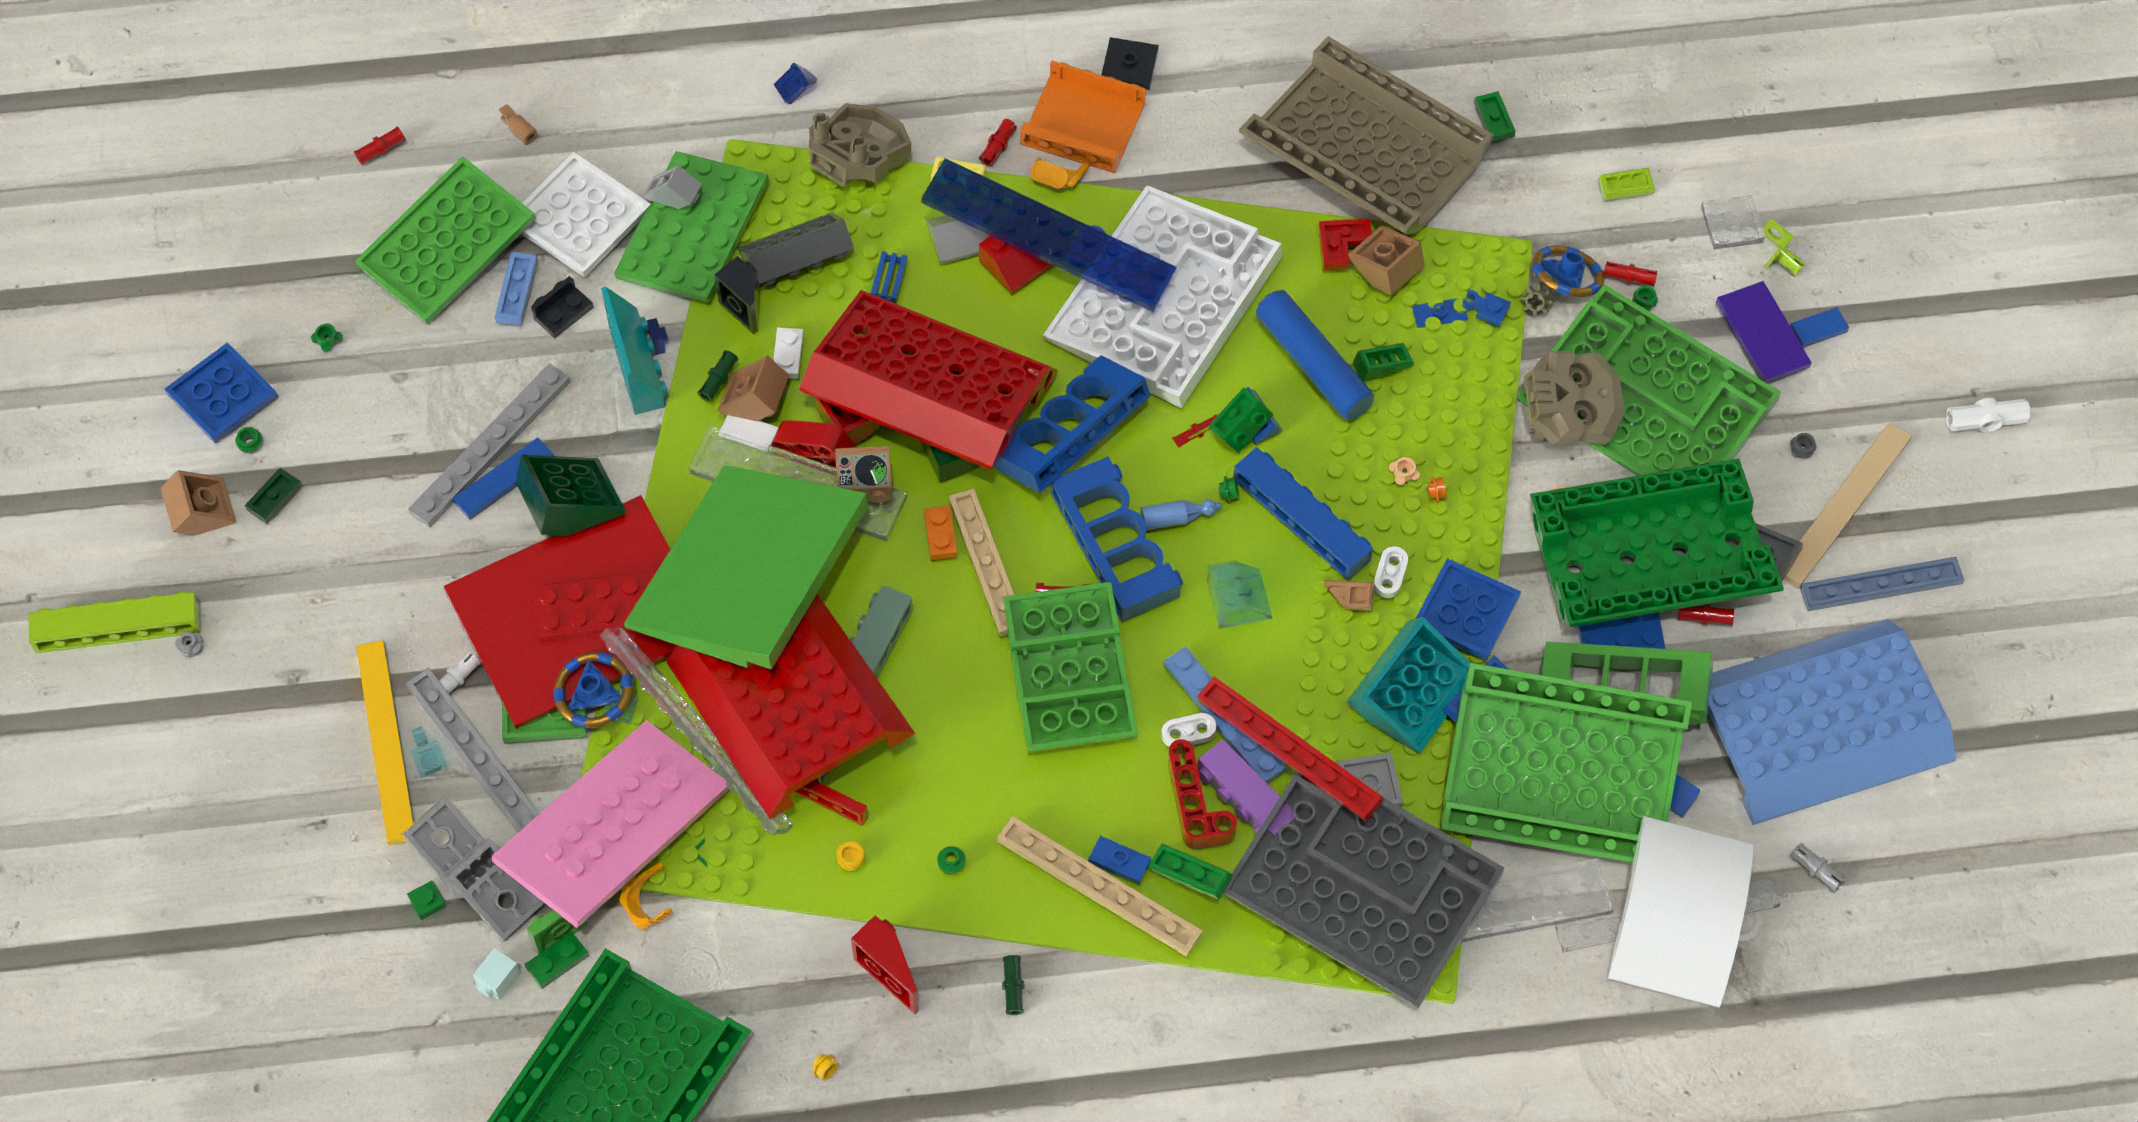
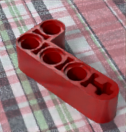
(1193, 794)

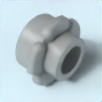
(192, 649)

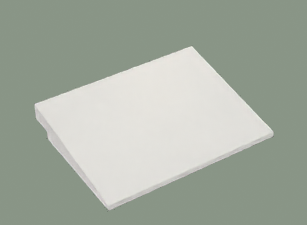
(1215, 281)

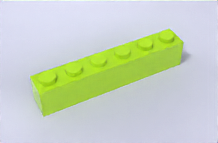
(113, 622)

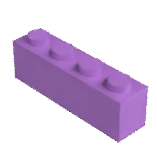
(1241, 787)

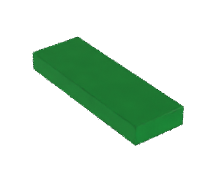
(1190, 871)

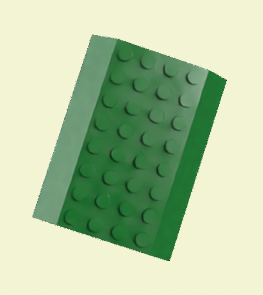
(623, 1055)

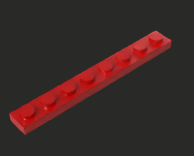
(1290, 749)

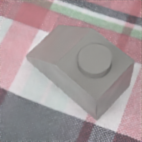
(673, 188)

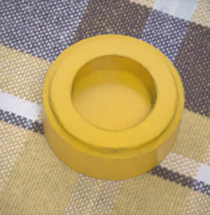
(850, 856)

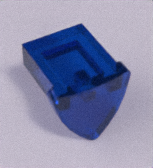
(794, 82)

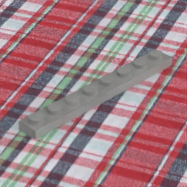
(489, 445)
(472, 749)

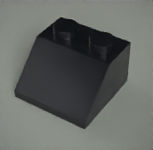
(739, 291)

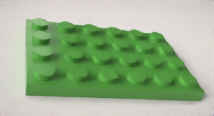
(445, 240)
(688, 245)

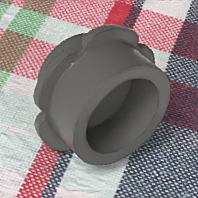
(1806, 440)

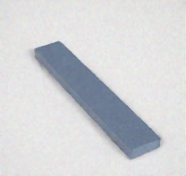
(1881, 583)

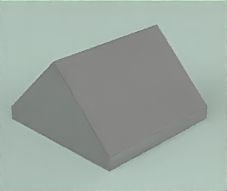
(954, 238)

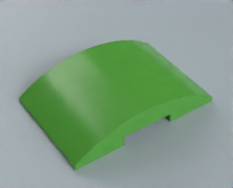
(1069, 667)

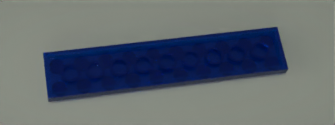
(1049, 235)

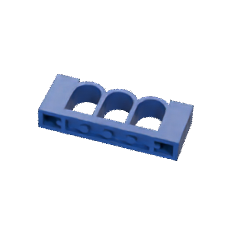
(1101, 378)
(1100, 481)

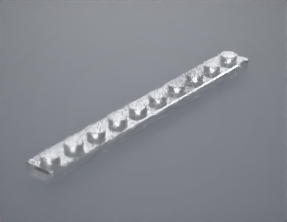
(688, 722)

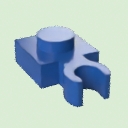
(1489, 309)

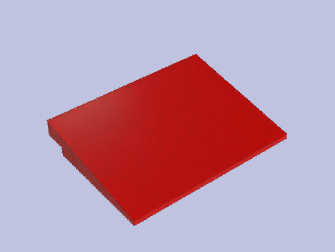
(500, 611)

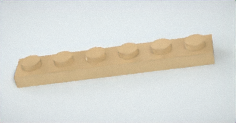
(982, 554)

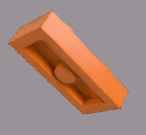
(940, 533)

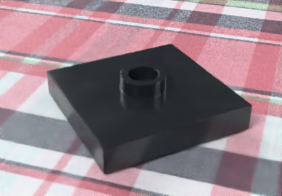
(1130, 61)

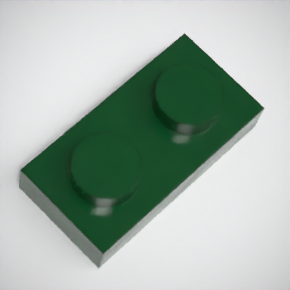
(273, 495)

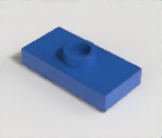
(1445, 314)
(1119, 860)

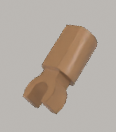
(518, 125)

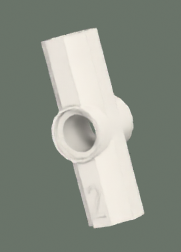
(1988, 415)

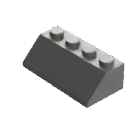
(797, 247)

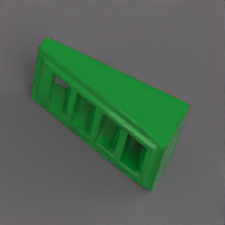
(1368, 369)

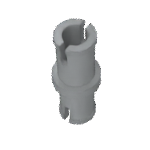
(1818, 867)

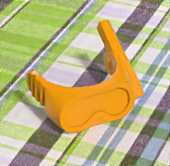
(1055, 175)
(630, 899)

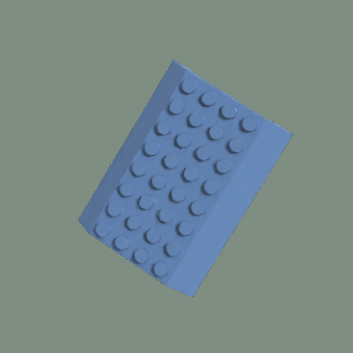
(1829, 720)

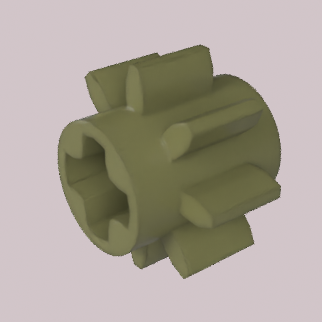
(1532, 304)

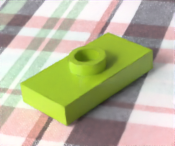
(1626, 184)

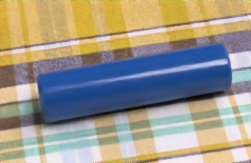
(1315, 355)

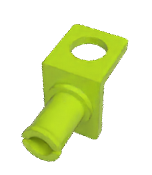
(1782, 255)

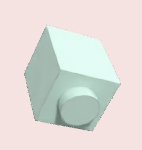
(496, 974)

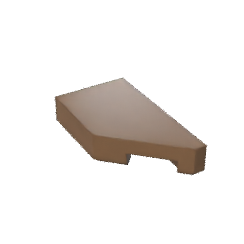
(1353, 594)

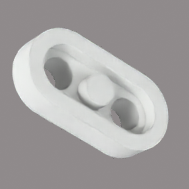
(1389, 573)
(1187, 728)

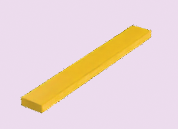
(385, 740)

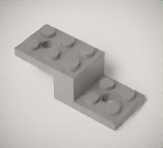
(468, 868)

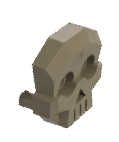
(857, 144)
(1594, 396)

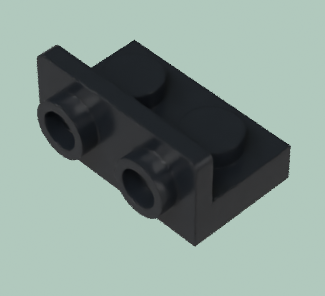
(561, 307)

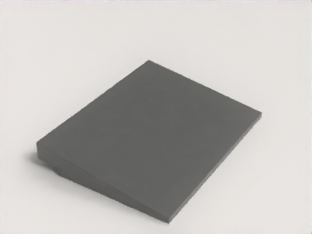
(1369, 894)

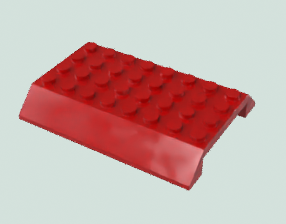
(798, 716)

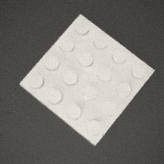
(582, 214)

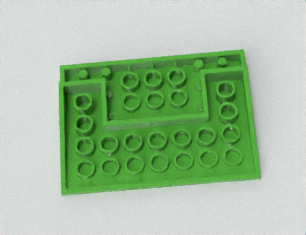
(1677, 394)
(748, 565)

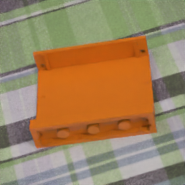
(1084, 117)

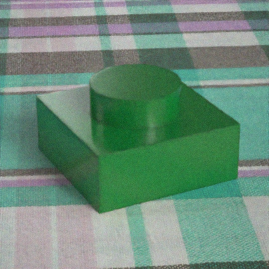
(426, 900)

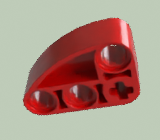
(812, 440)

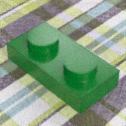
(1494, 116)
(556, 960)

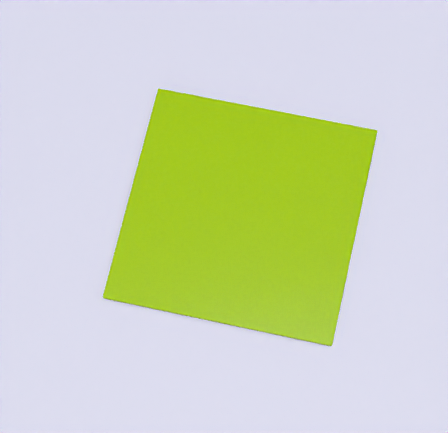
(955, 674)

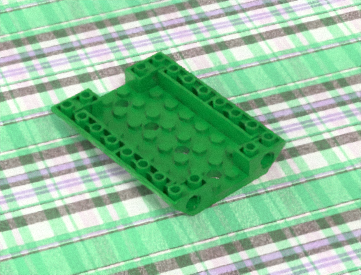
(1645, 521)

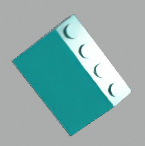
(634, 353)
(1411, 684)

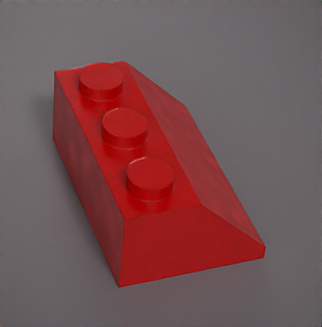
(1009, 264)

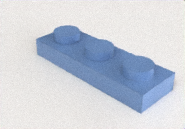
(516, 288)

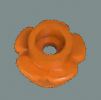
(1437, 488)

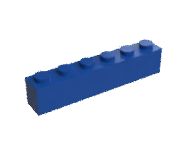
(1303, 513)

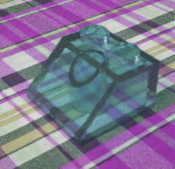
(1237, 594)

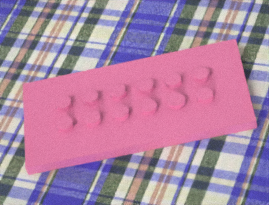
(610, 823)

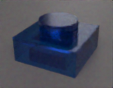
(658, 335)

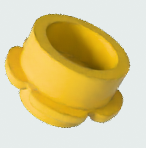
(825, 1066)

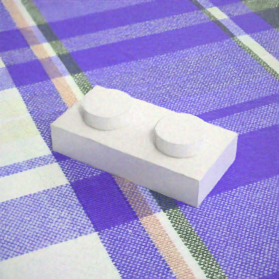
(789, 350)

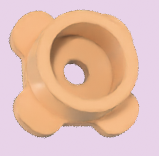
(1407, 464)

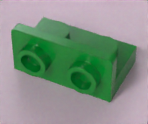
(1241, 420)

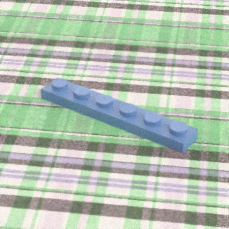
(1193, 679)

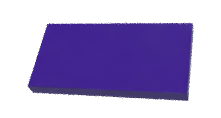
(1763, 332)

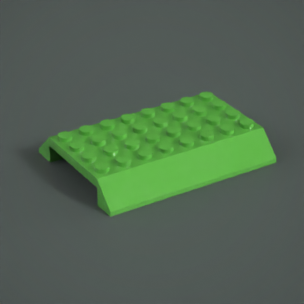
(1561, 762)

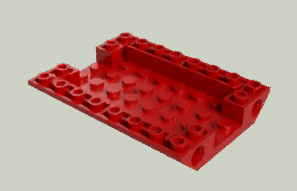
(918, 390)

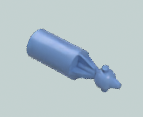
(1176, 513)

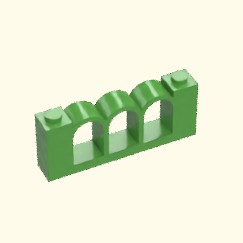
(1694, 667)

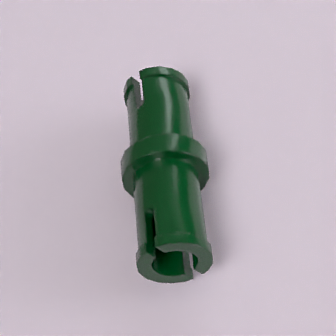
(718, 376)
(1013, 985)

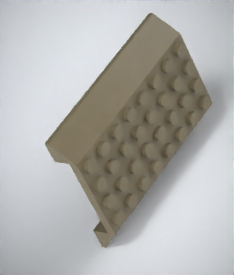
(1371, 137)

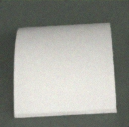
(1682, 912)

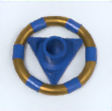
(1567, 271)
(593, 690)

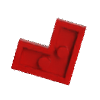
(1337, 237)

